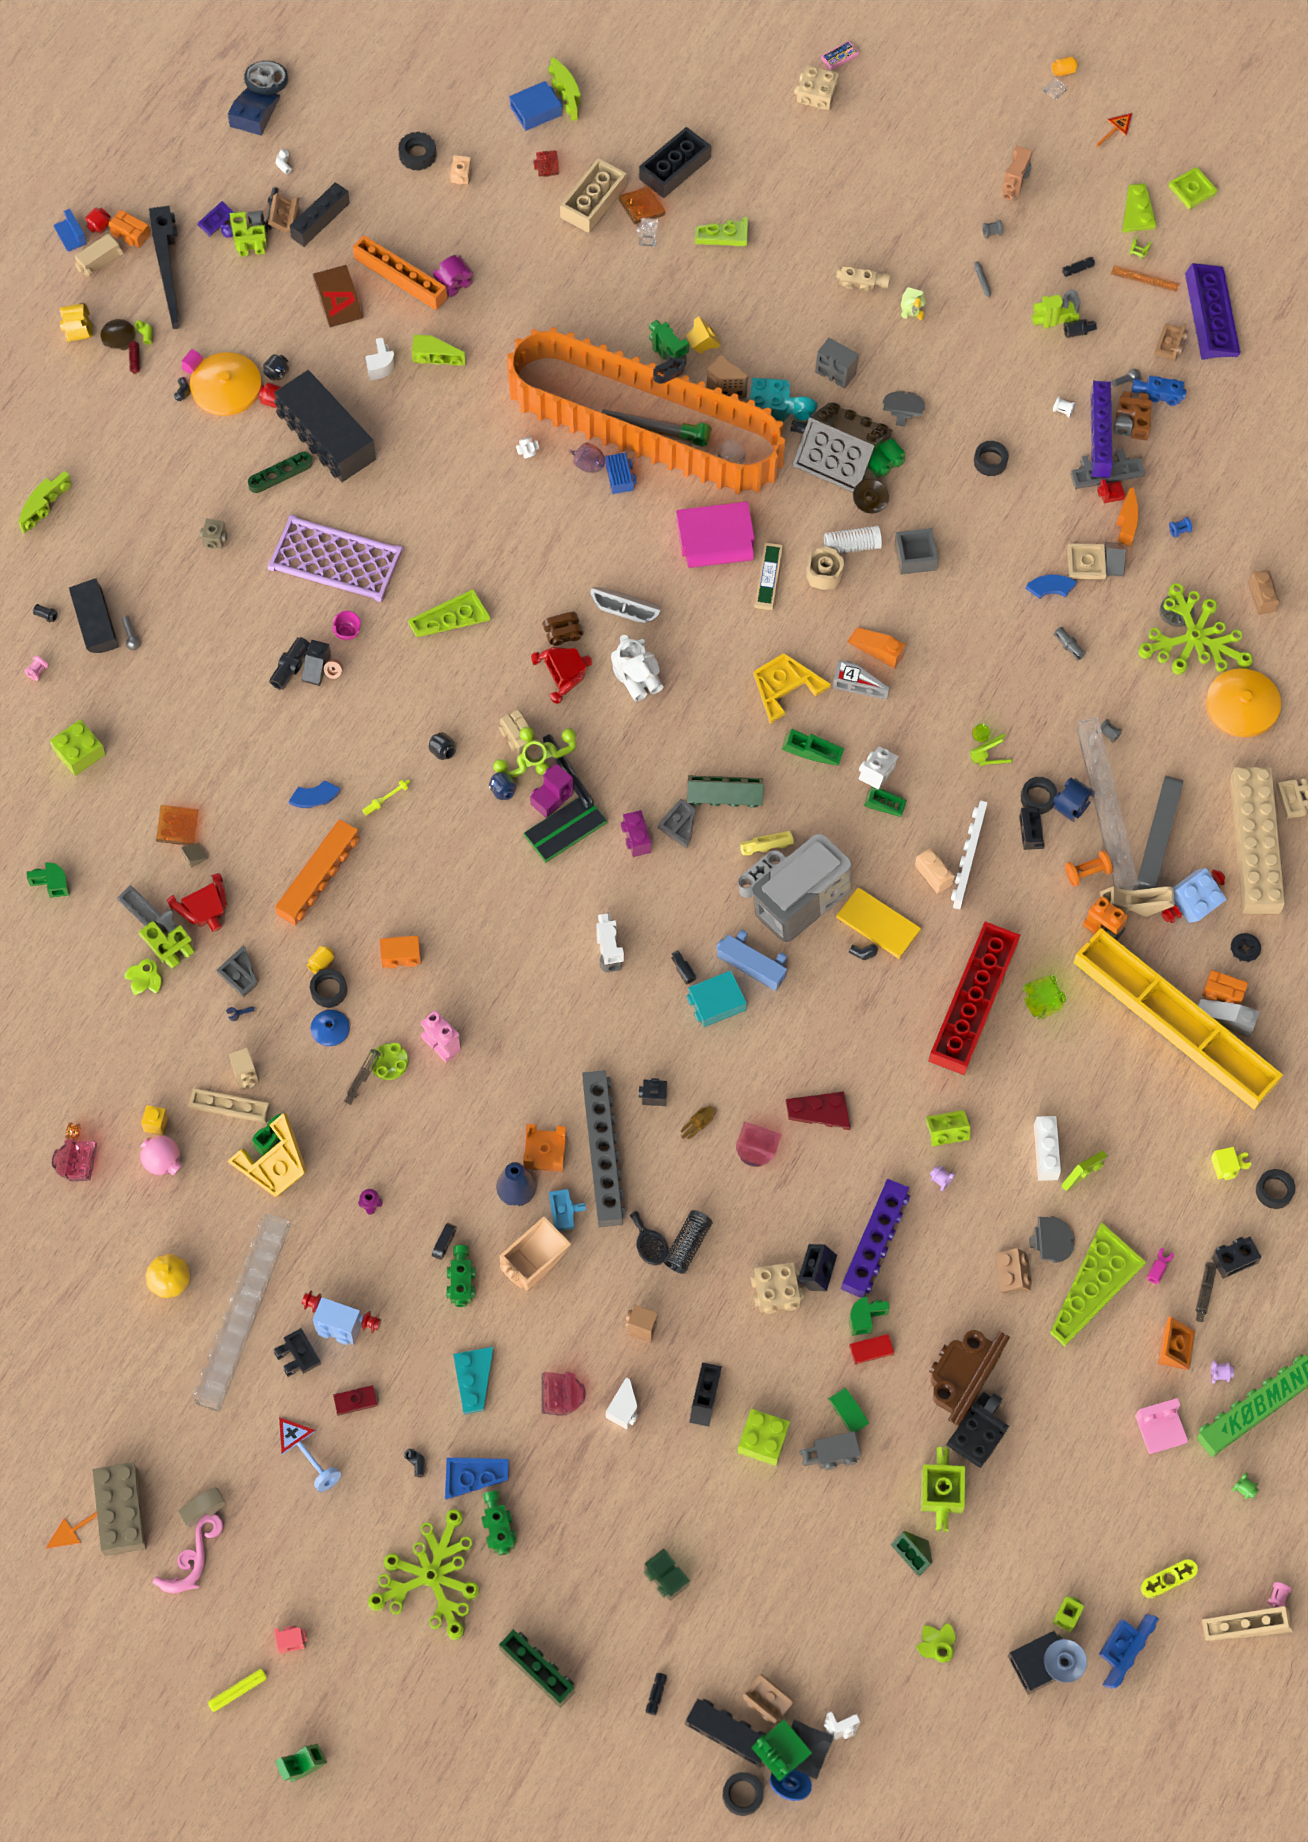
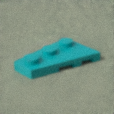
(472, 1377)

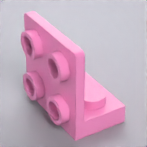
(1161, 1426)

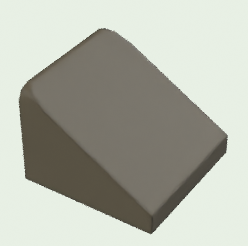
(194, 854)

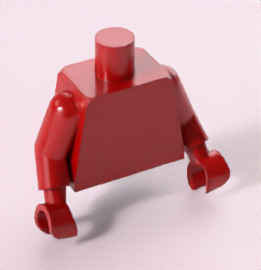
(565, 668)
(203, 905)

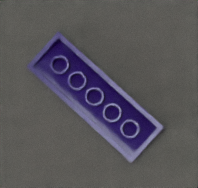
(1212, 311)

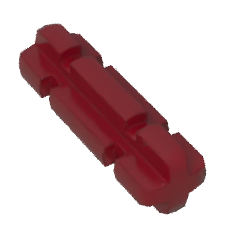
(134, 357)

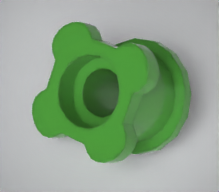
(1246, 1487)

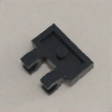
(301, 1350)

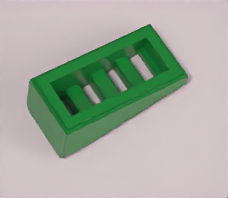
(883, 807)

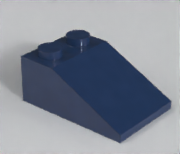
(252, 111)

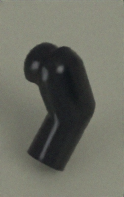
(864, 953)

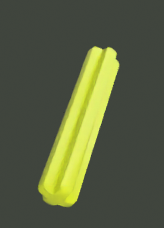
(237, 1690)

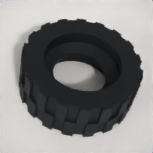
(417, 139)

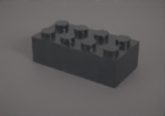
(675, 162)

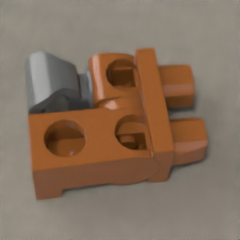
(1133, 409)

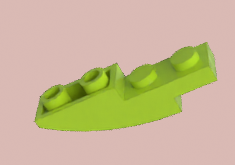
(565, 86)
(38, 502)

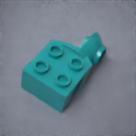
(776, 396)

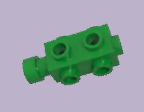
(462, 1279)
(499, 1526)

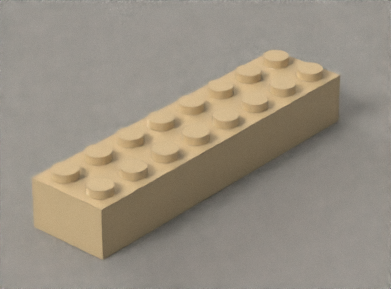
(1257, 841)

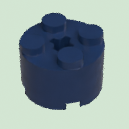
(1073, 799)

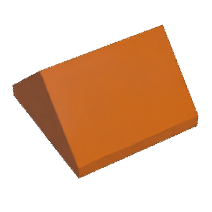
(1176, 1344)

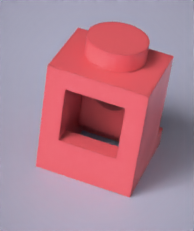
(290, 1639)

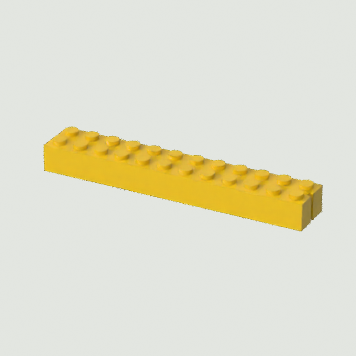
(1178, 1019)

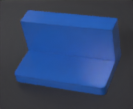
(70, 232)

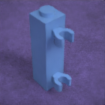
(752, 962)

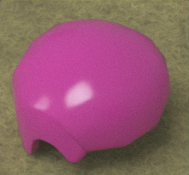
(346, 625)

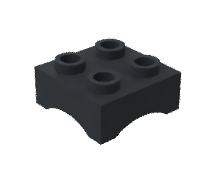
(817, 1743)

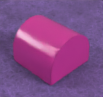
(191, 361)

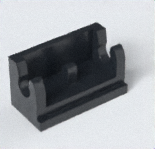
(1031, 829)

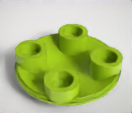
(392, 1062)

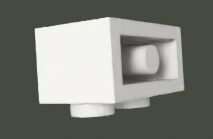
(878, 767)

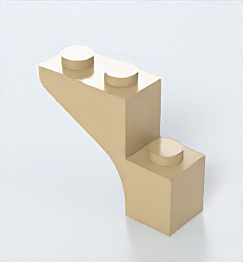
(1143, 902)

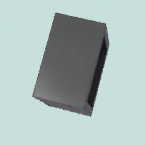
(836, 362)
(916, 551)

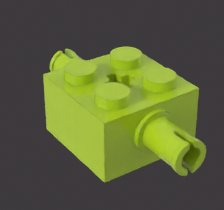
(954, 1483)

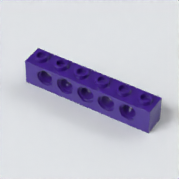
(1101, 429)
(891, 1192)

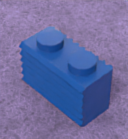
(619, 473)

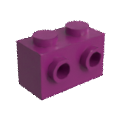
(637, 833)

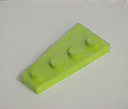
(453, 614)

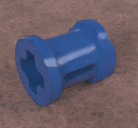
(1180, 527)

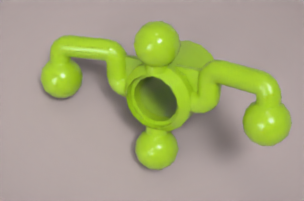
(549, 749)

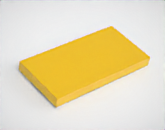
(878, 923)

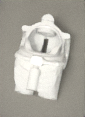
(638, 670)

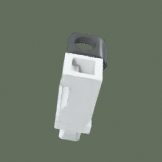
(607, 938)

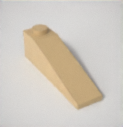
(1248, 1624)

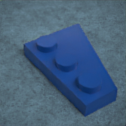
(472, 1474)

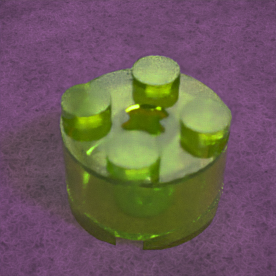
(1043, 997)

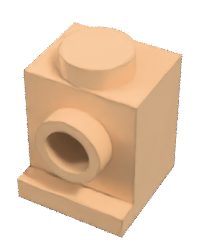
(460, 170)

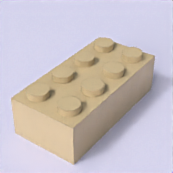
(593, 195)

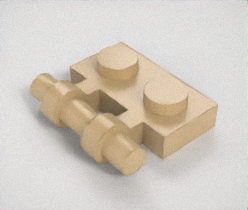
(1291, 797)

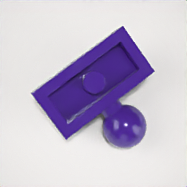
(217, 219)

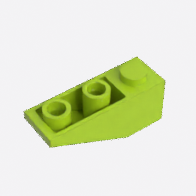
(432, 350)

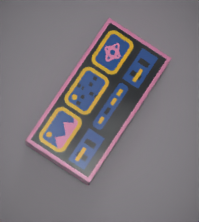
(839, 55)

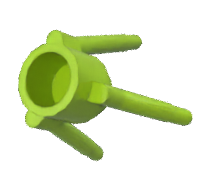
(980, 753)

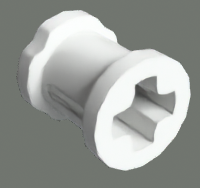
(1063, 406)

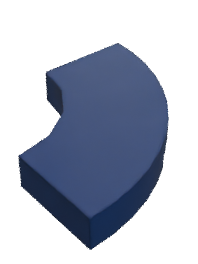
(1051, 585)
(314, 796)

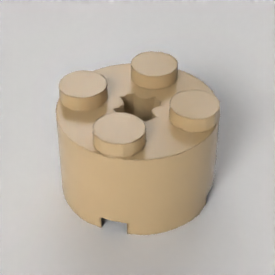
(824, 568)

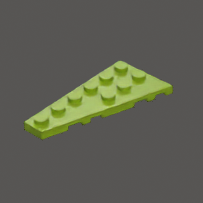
(1101, 1276)

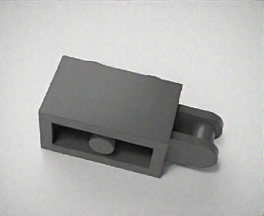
(833, 1451)

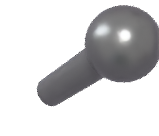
(1133, 373)
(132, 642)

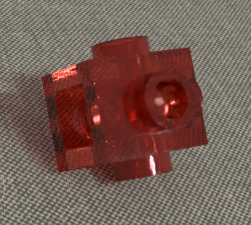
(546, 163)

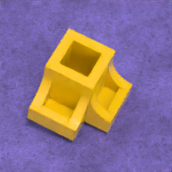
(702, 336)

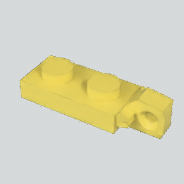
(766, 842)

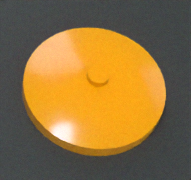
(225, 384)
(1243, 702)

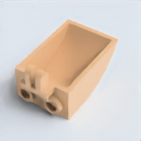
(533, 1254)

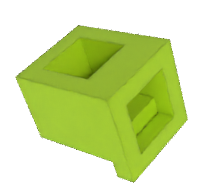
(1075, 1607)

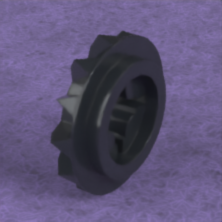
(1250, 942)

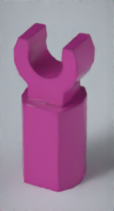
(1159, 1267)

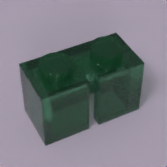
(669, 1579)

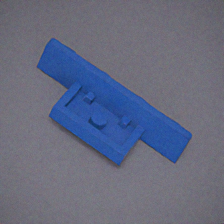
(1124, 1646)

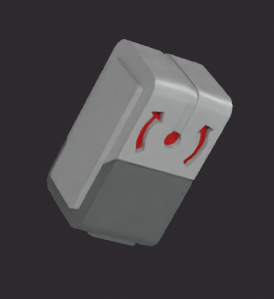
(798, 887)

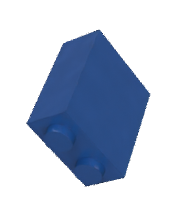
(535, 105)

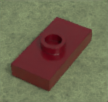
(355, 1400)

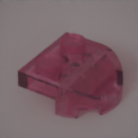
(757, 1144)
(75, 1160)
(561, 1393)

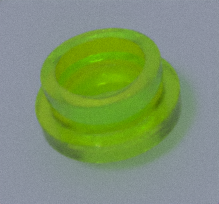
(981, 733)

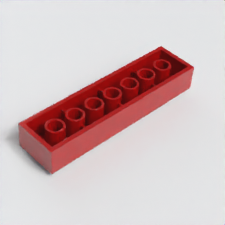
(974, 998)

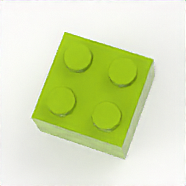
(77, 747)
(763, 1437)

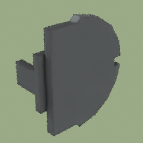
(903, 406)
(1052, 1239)

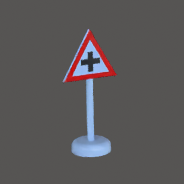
(292, 1435)

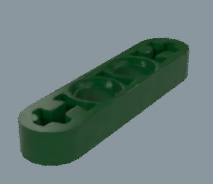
(278, 470)

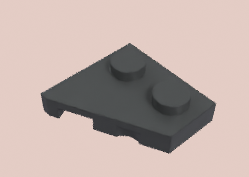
(239, 972)

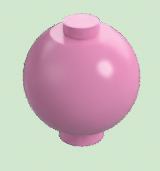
(160, 1155)

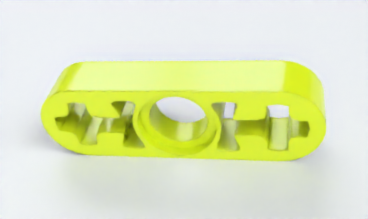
(1179, 1566)

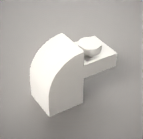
(380, 364)

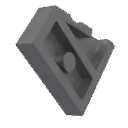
(679, 822)

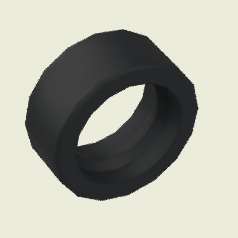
(995, 447)
(1043, 783)
(331, 1001)
(1282, 1176)
(742, 1811)

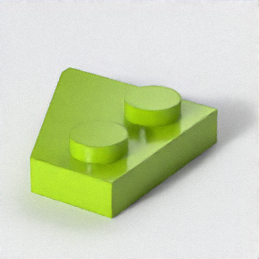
(1084, 1169)

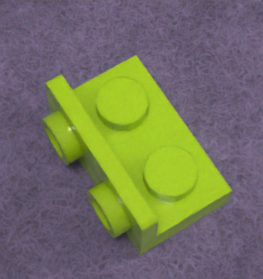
(948, 1128)

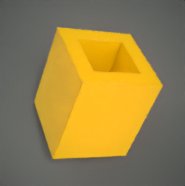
(154, 1120)

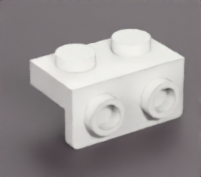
(844, 1728)

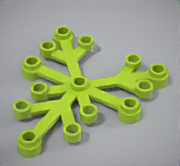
(1215, 645)
(440, 1552)

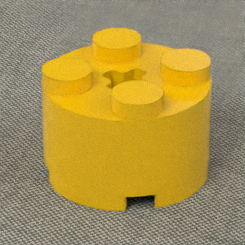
(76, 322)

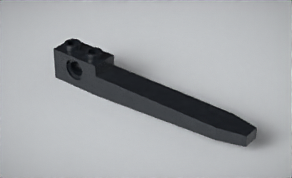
(163, 236)

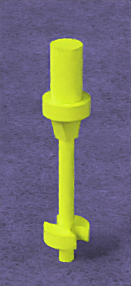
(376, 803)

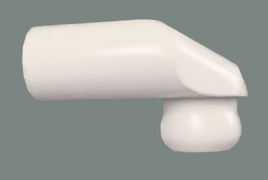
(281, 161)

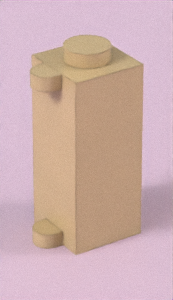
(97, 255)

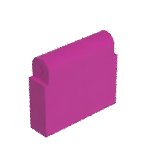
(715, 534)

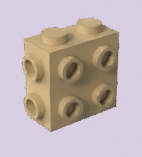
(817, 87)
(776, 1288)

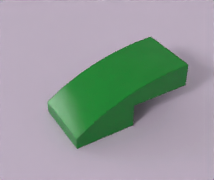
(848, 1410)

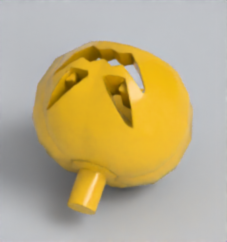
(168, 1276)

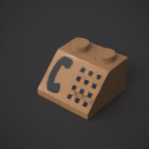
(727, 377)

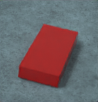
(871, 1349)

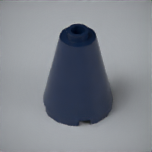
(516, 1185)

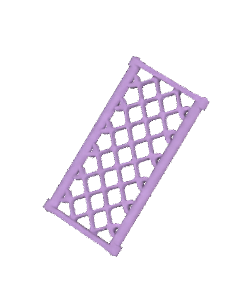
(335, 580)

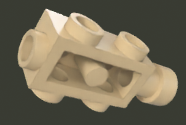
(860, 280)

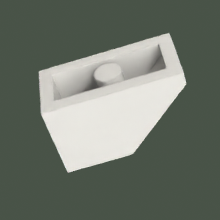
(623, 1406)

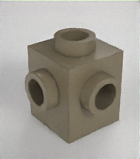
(213, 533)

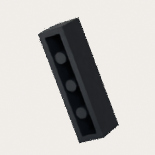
(319, 214)
(724, 1730)

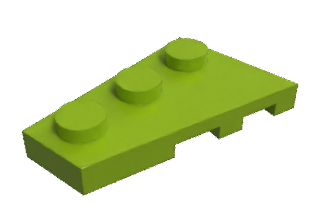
(1138, 210)
(730, 233)

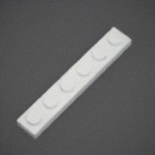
(970, 847)

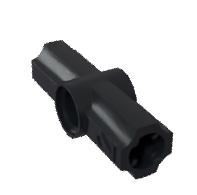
(289, 663)

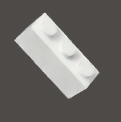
(1047, 1148)

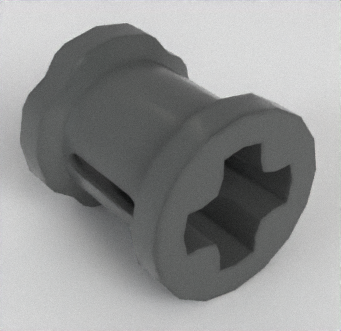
(992, 228)
(1110, 730)

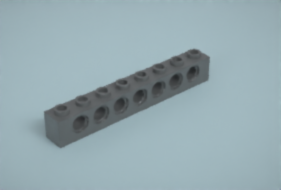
(606, 1215)

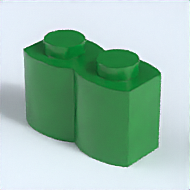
(886, 457)
(265, 1138)

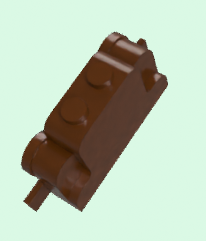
(964, 1371)

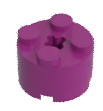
(454, 274)

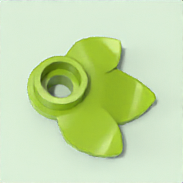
(142, 980)
(936, 1640)

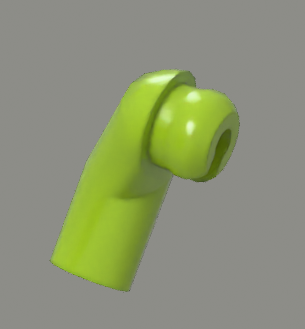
(145, 330)

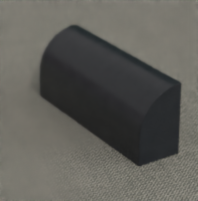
(93, 616)

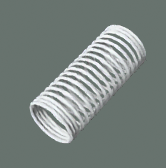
(847, 545)

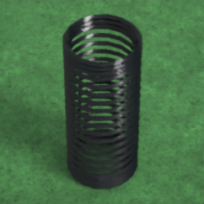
(678, 1262)

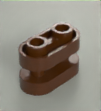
(563, 628)

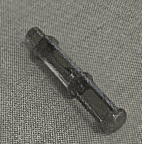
(362, 1076)
(1205, 1291)

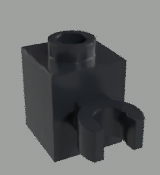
(653, 1092)

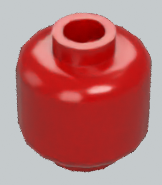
(97, 220)
(267, 395)

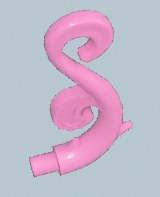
(198, 1557)

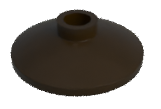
(873, 489)

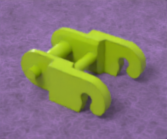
(1145, 250)

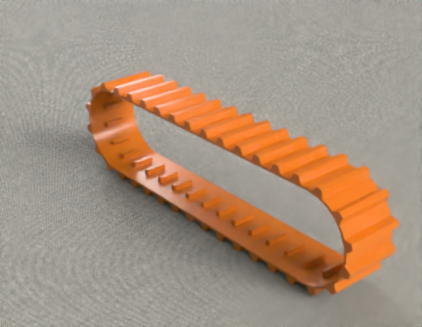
(631, 437)

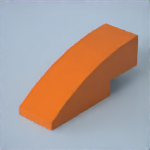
(1128, 518)

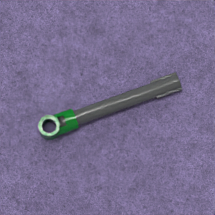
(698, 434)

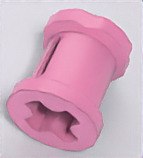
(36, 668)
(1279, 1595)

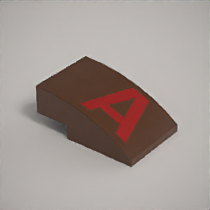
(337, 296)

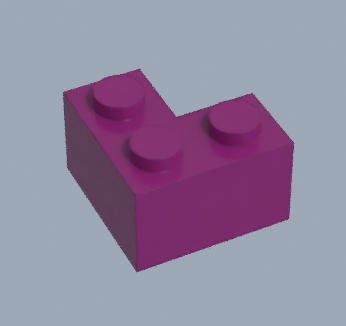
(554, 791)

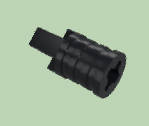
(1078, 327)

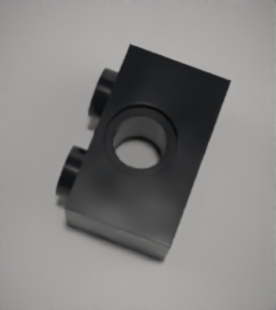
(817, 1267)

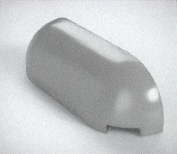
(624, 605)

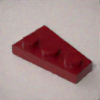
(823, 1109)

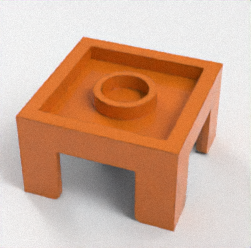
(544, 1149)

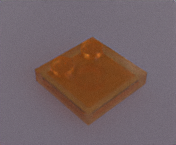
(641, 204)
(177, 825)

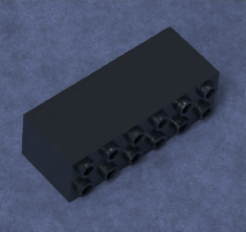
(324, 426)

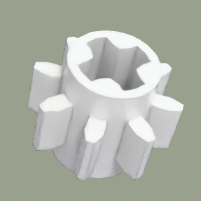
(527, 447)

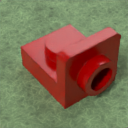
(1111, 491)

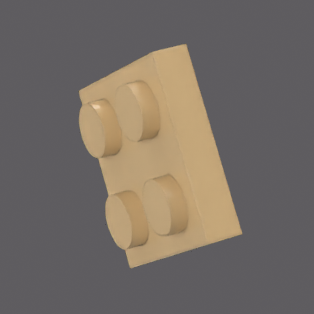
(1086, 561)

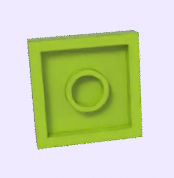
(1192, 188)

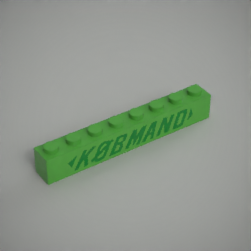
(1255, 1408)

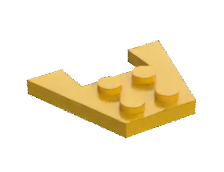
(780, 678)
(279, 1166)

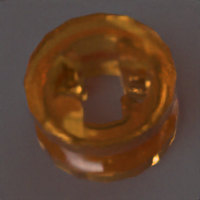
(73, 1131)

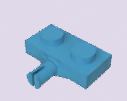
(563, 1209)

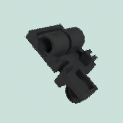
(979, 1431)

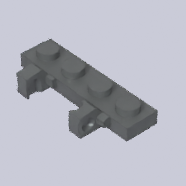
(1121, 470)

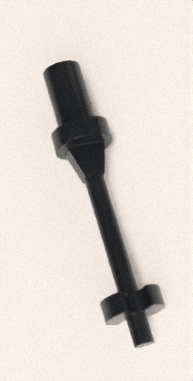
(274, 190)

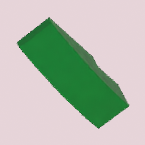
(812, 748)

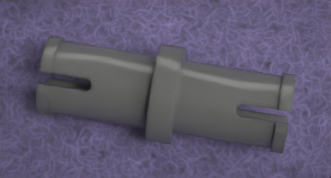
(1069, 643)

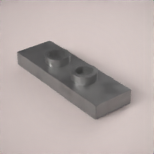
(139, 907)

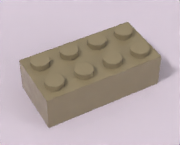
(119, 1509)

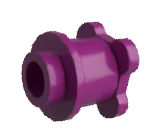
(370, 1205)

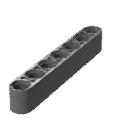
(1159, 833)

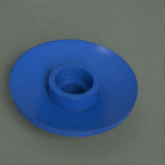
(333, 1035)
(793, 1786)

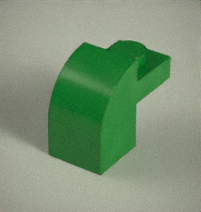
(53, 877)
(861, 1314)
(301, 1763)

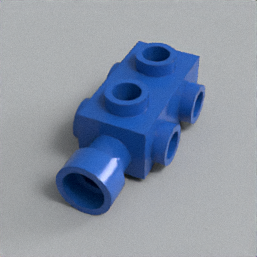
(1161, 389)

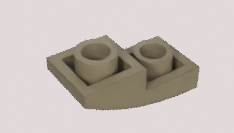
(205, 1503)

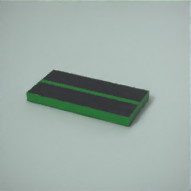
(564, 829)

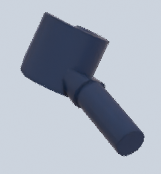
(237, 1013)

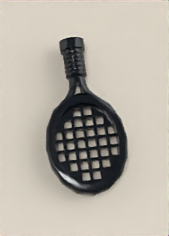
(639, 1224)

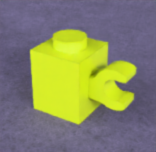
(1228, 1164)

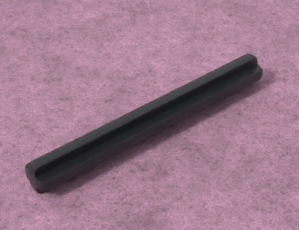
(578, 786)

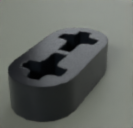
(667, 369)
(444, 1241)

